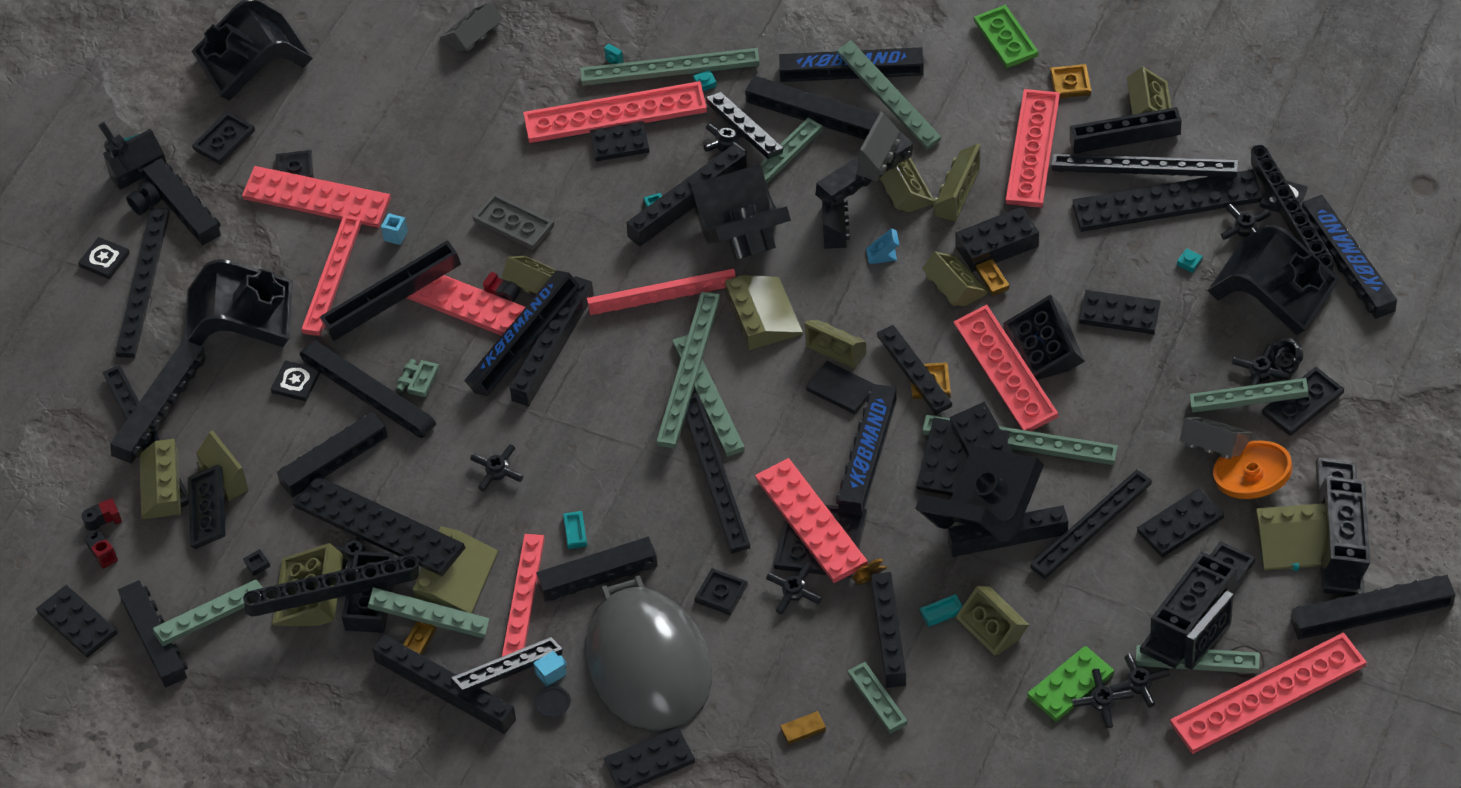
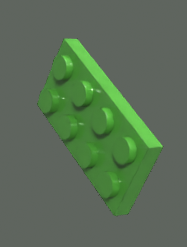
(1006, 36)
(1069, 682)

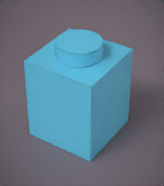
(394, 229)
(550, 668)

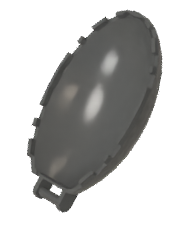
(647, 658)

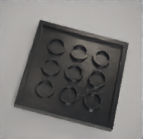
(793, 553)

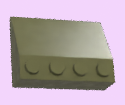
(762, 310)
(1292, 535)
(305, 565)
(463, 580)

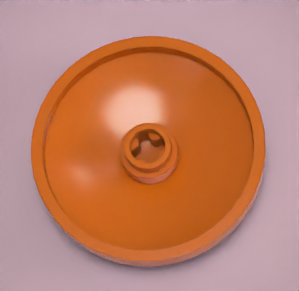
(1256, 472)

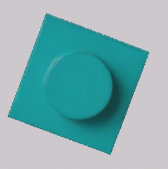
(613, 54)
(707, 80)
(1189, 260)

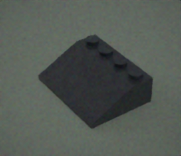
(1061, 348)

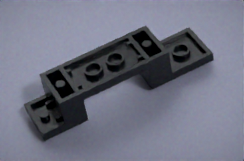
(1347, 527)
(1191, 598)

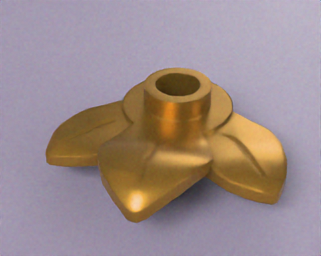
(864, 573)

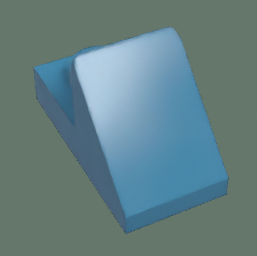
(883, 248)

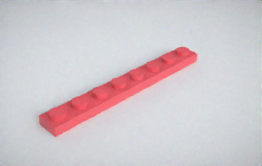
(332, 274)
(659, 292)
(523, 593)

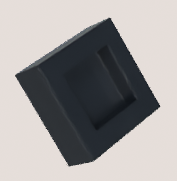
(256, 562)

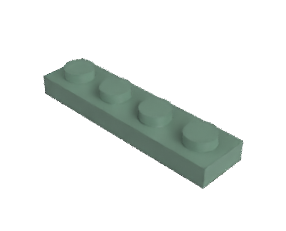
(877, 697)

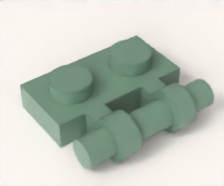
(422, 380)

